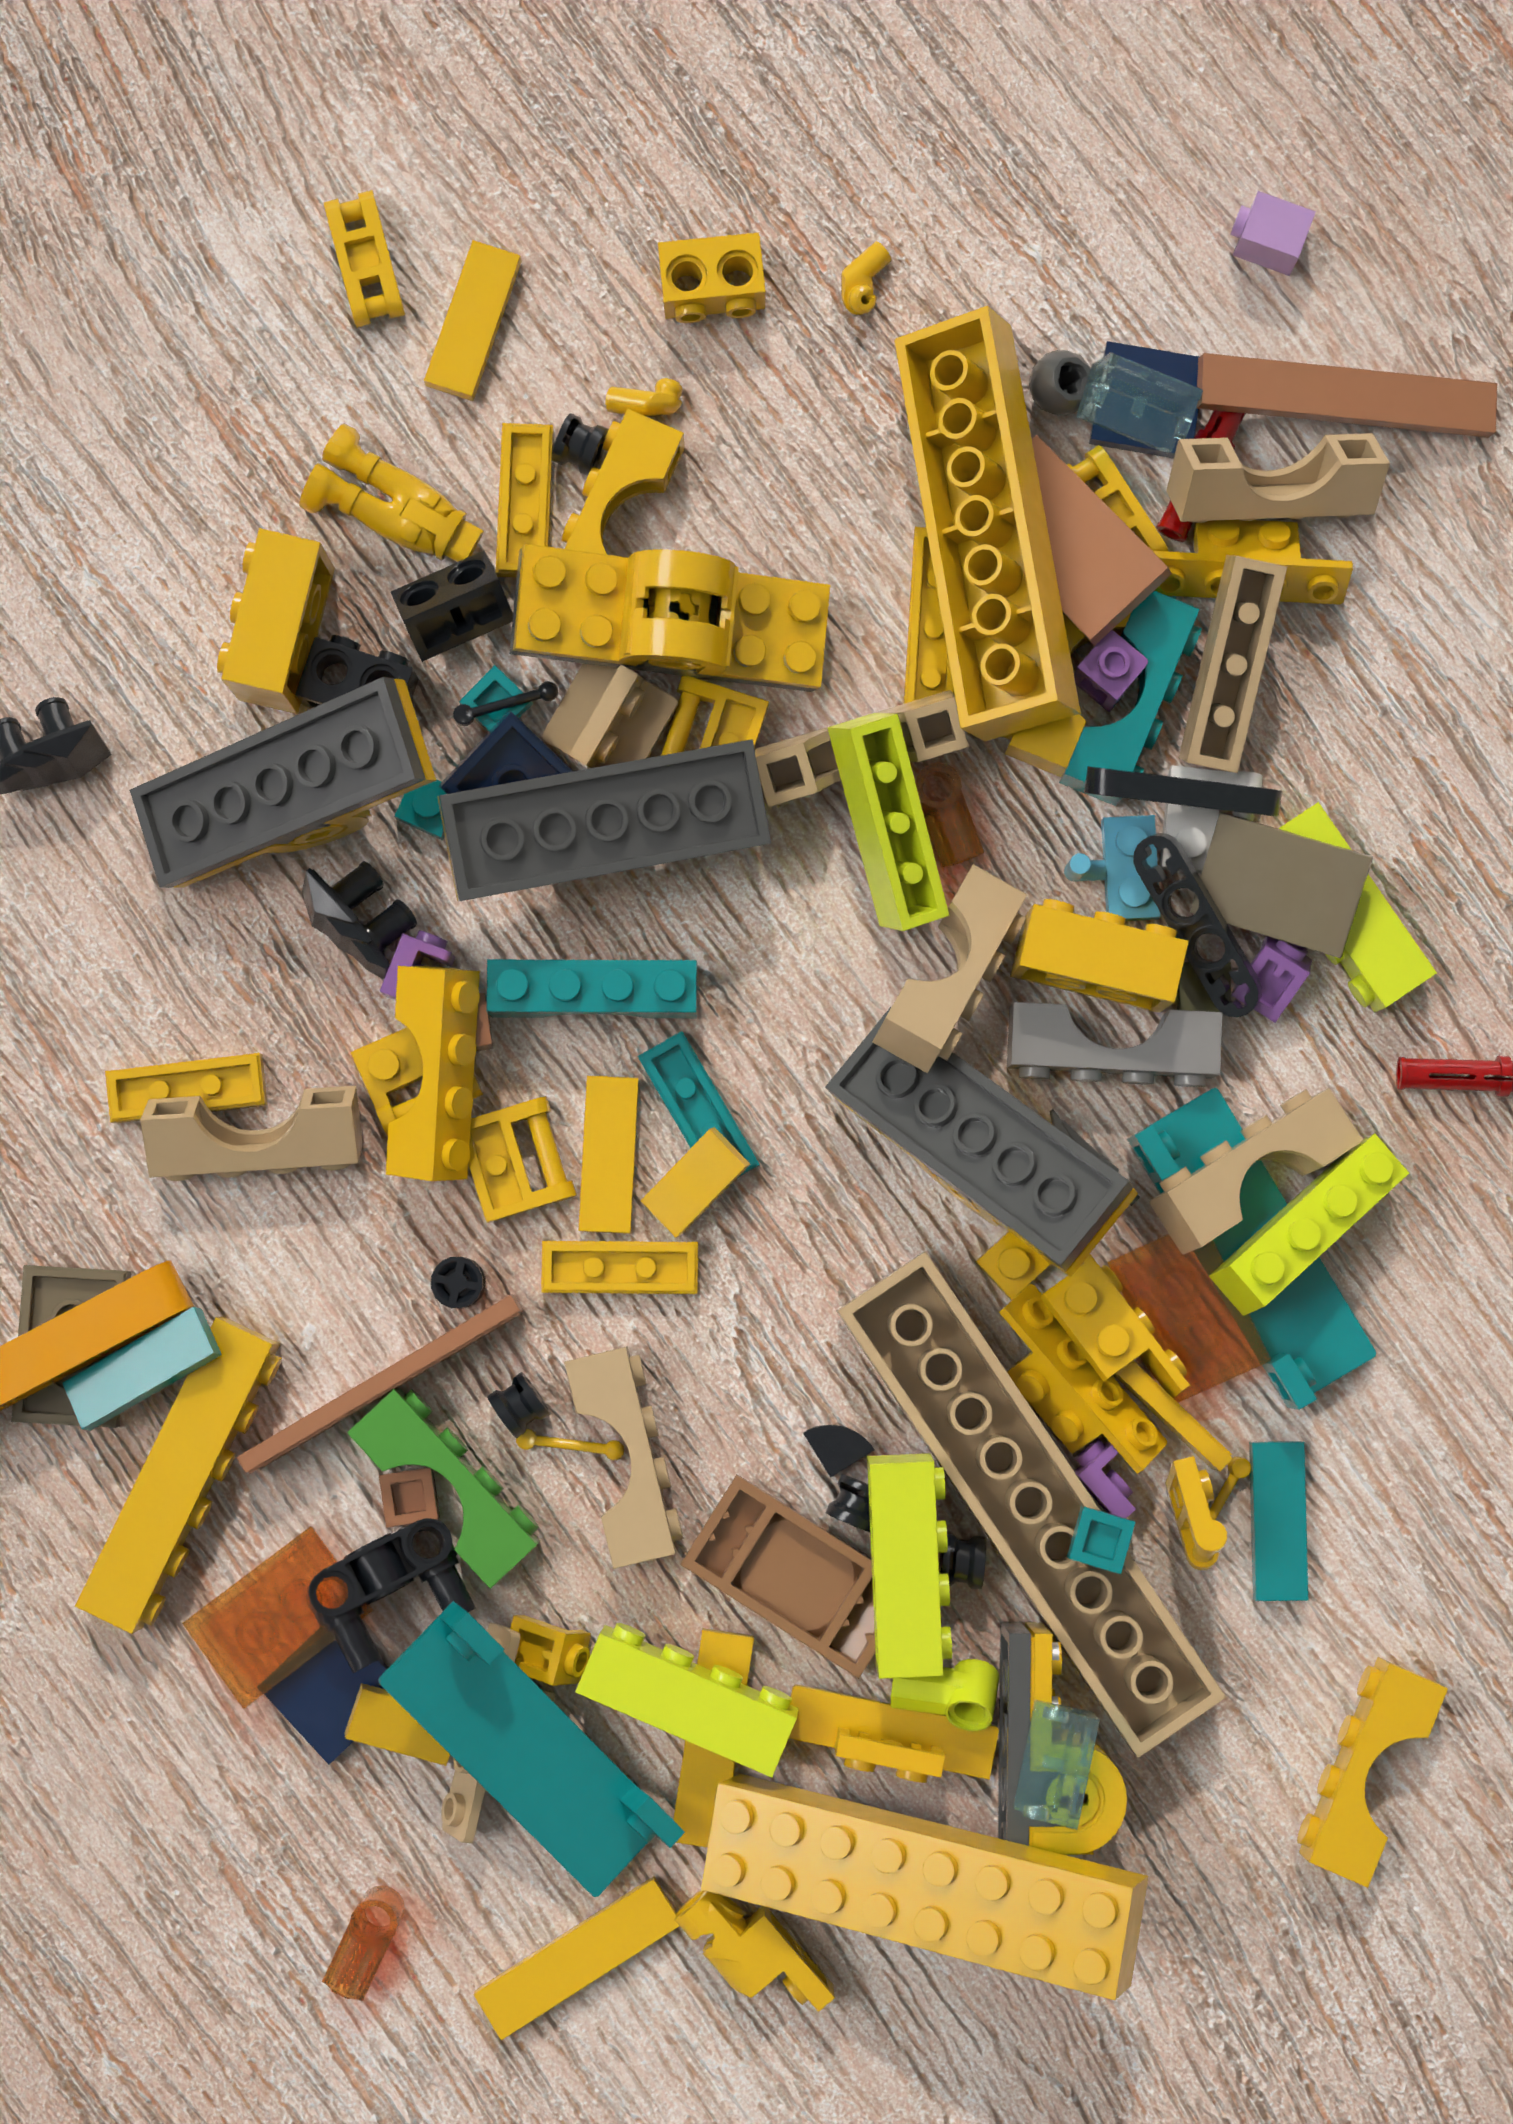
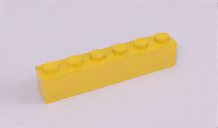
(177, 1479)

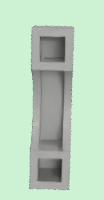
(1047, 1040)

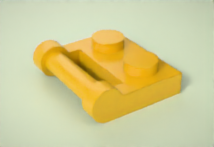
(732, 719)
(389, 1066)
(499, 1166)
(1190, 1498)

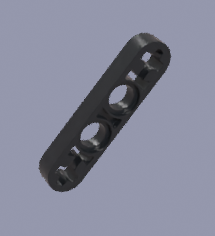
(1182, 791)
(1206, 920)

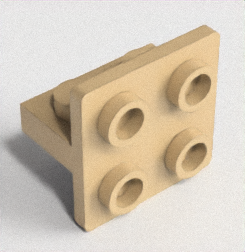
(609, 716)

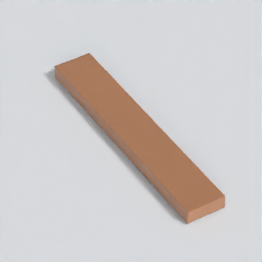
(1347, 395)
(380, 1384)

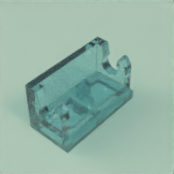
(1138, 402)
(1056, 1763)

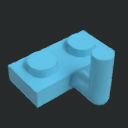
(1123, 886)

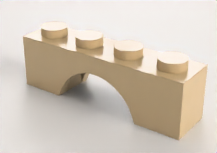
(1335, 479)
(808, 761)
(926, 1011)
(189, 1140)
(1207, 1202)
(639, 1523)

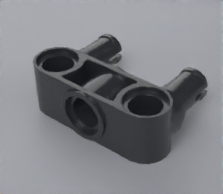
(378, 1572)

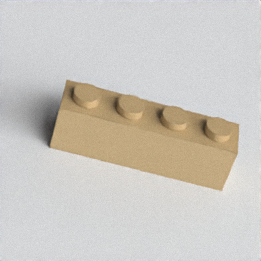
(1232, 663)

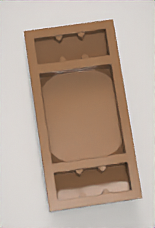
(789, 1573)

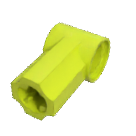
(962, 1694)

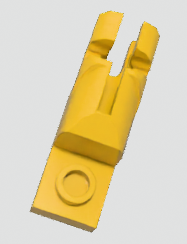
(753, 1949)

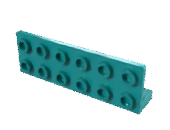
(1308, 1323)
(525, 1750)

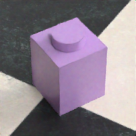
(1271, 232)

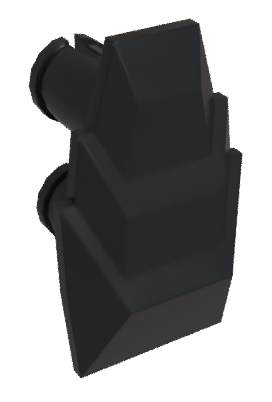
(57, 757)
(333, 915)

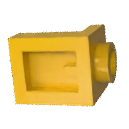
(1012, 1264)
(550, 1651)

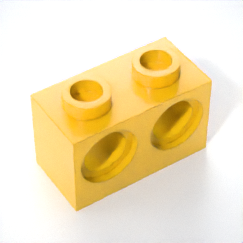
(710, 262)

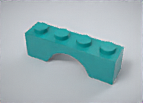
(1161, 632)
(591, 987)

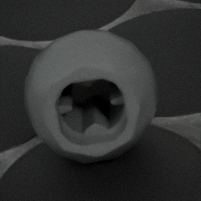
(1059, 382)

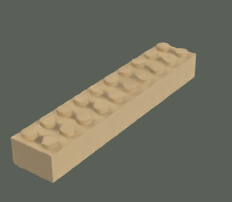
(1028, 1503)

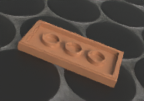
(1096, 557)

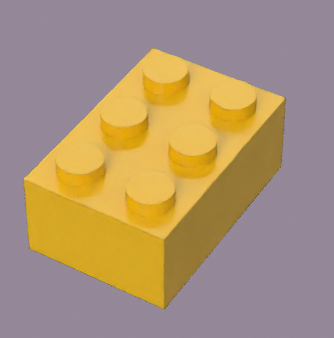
(275, 619)
(1099, 956)

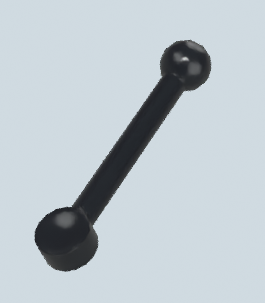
(465, 715)

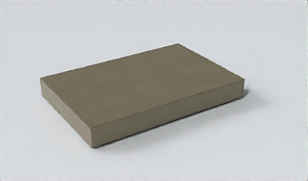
(1284, 884)
(45, 1295)

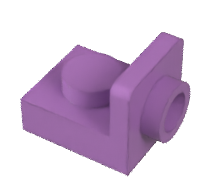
(1109, 670)
(411, 953)
(1281, 972)
(1108, 1489)

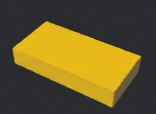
(695, 1182)
(385, 1724)

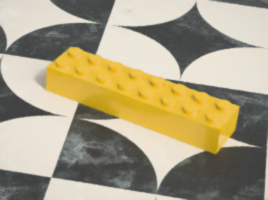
(986, 525)
(926, 1885)

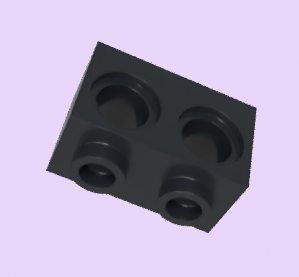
(453, 606)
(361, 670)

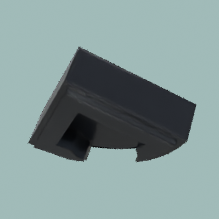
(837, 1446)

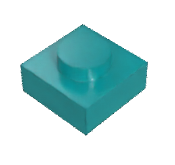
(490, 688)
(421, 809)
(1101, 1539)

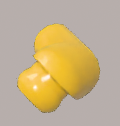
(858, 279)
(647, 403)

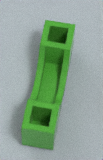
(492, 1532)

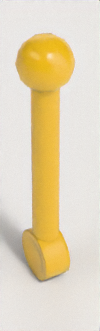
(613, 1449)
(1238, 1468)

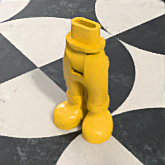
(414, 519)

